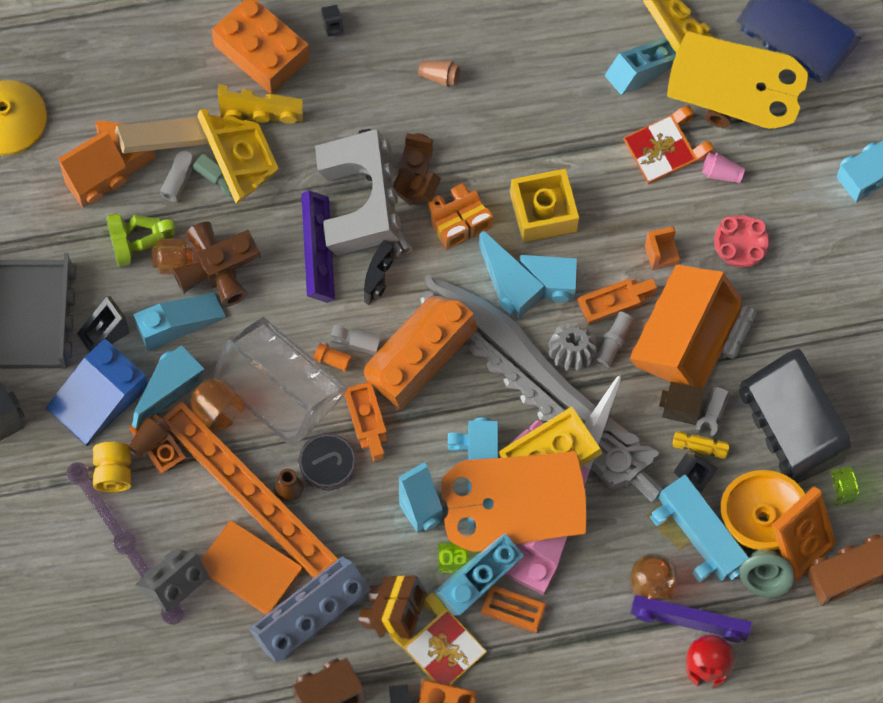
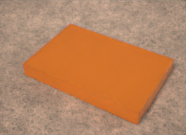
(804, 532)
(250, 568)

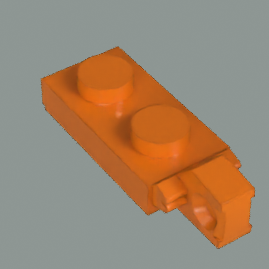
(615, 298)
(367, 419)

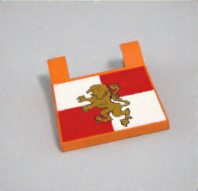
(663, 147)

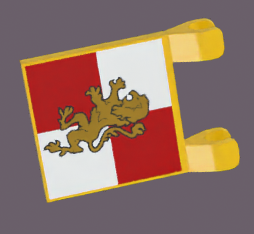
(443, 646)

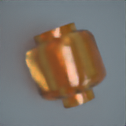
(170, 254)

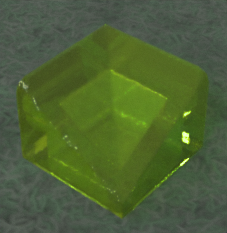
(845, 485)

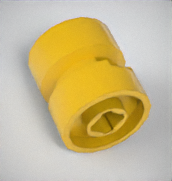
(112, 465)

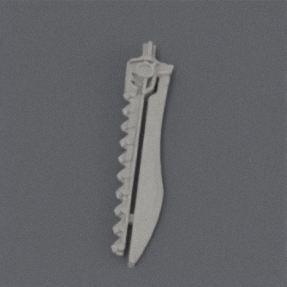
(622, 456)

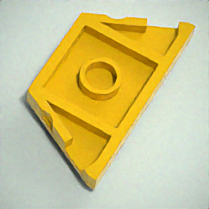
(239, 152)

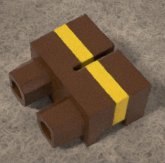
(395, 606)

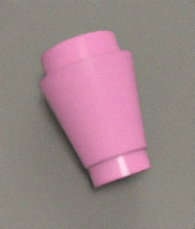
(722, 168)

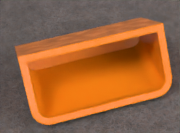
(688, 326)
(420, 349)

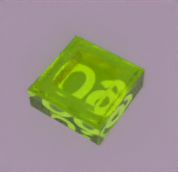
(450, 557)

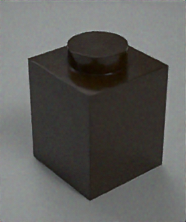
(681, 403)

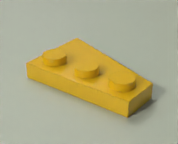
(675, 20)
(259, 109)

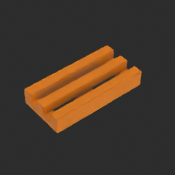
(507, 618)

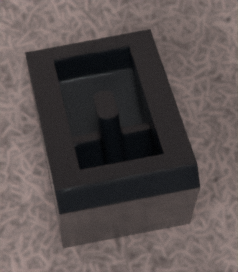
(105, 323)

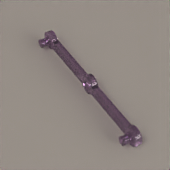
(78, 475)

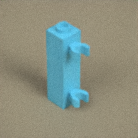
(481, 444)
(702, 528)

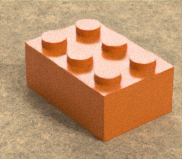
(260, 44)

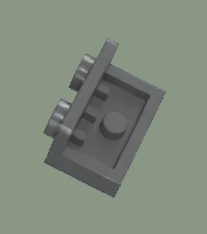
(173, 578)

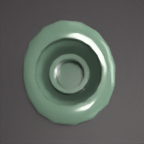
(767, 574)

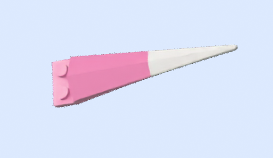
(543, 556)

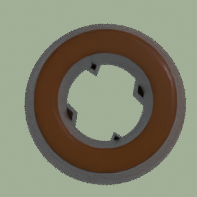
(149, 435)
(288, 485)

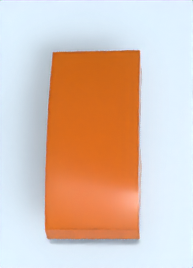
(164, 454)

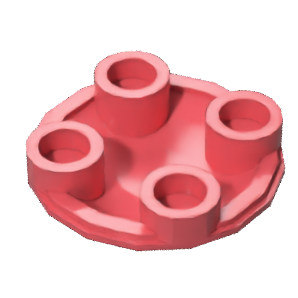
(741, 241)

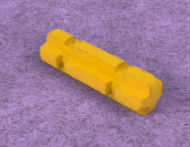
(700, 444)

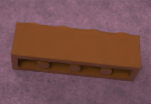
(848, 571)

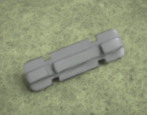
(739, 332)

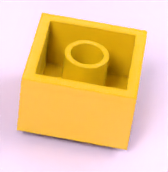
(544, 205)

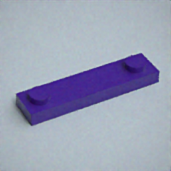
(317, 255)
(730, 628)

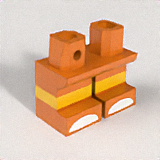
(460, 217)

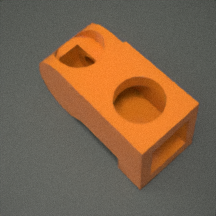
(438, 692)

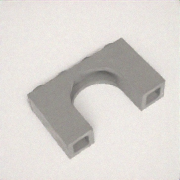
(377, 218)

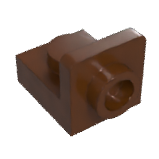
(417, 153)
(415, 188)

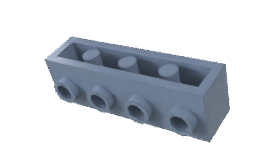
(310, 609)

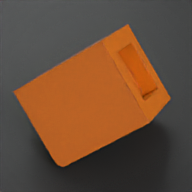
(662, 248)

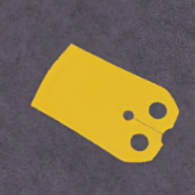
(725, 80)

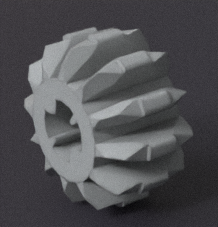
(572, 347)

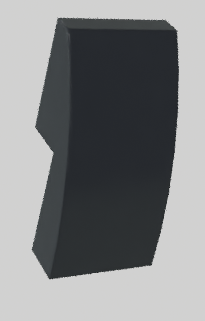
(375, 276)

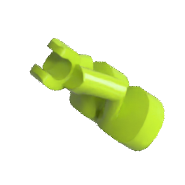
(119, 232)

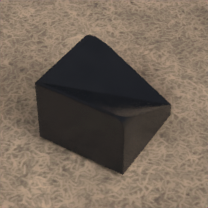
(696, 468)

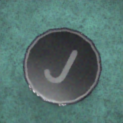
(327, 461)

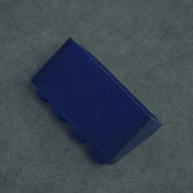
(802, 32)

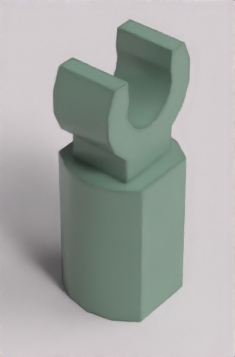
(211, 170)

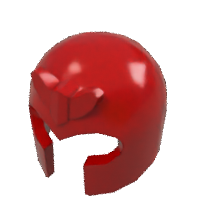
(709, 659)

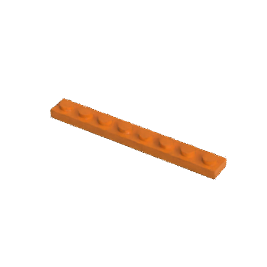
(248, 490)

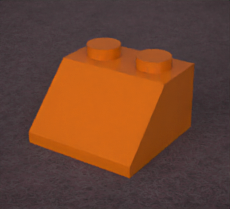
(93, 169)

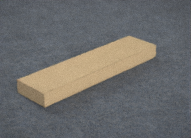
(161, 135)

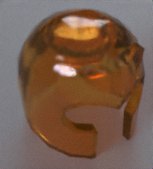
(211, 398)
(653, 577)

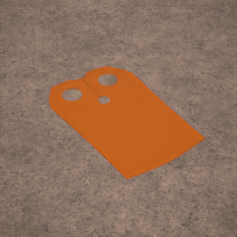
(531, 498)

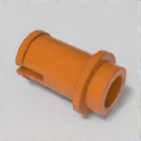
(332, 357)

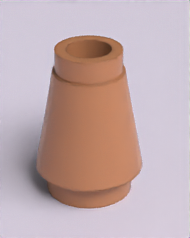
(441, 72)

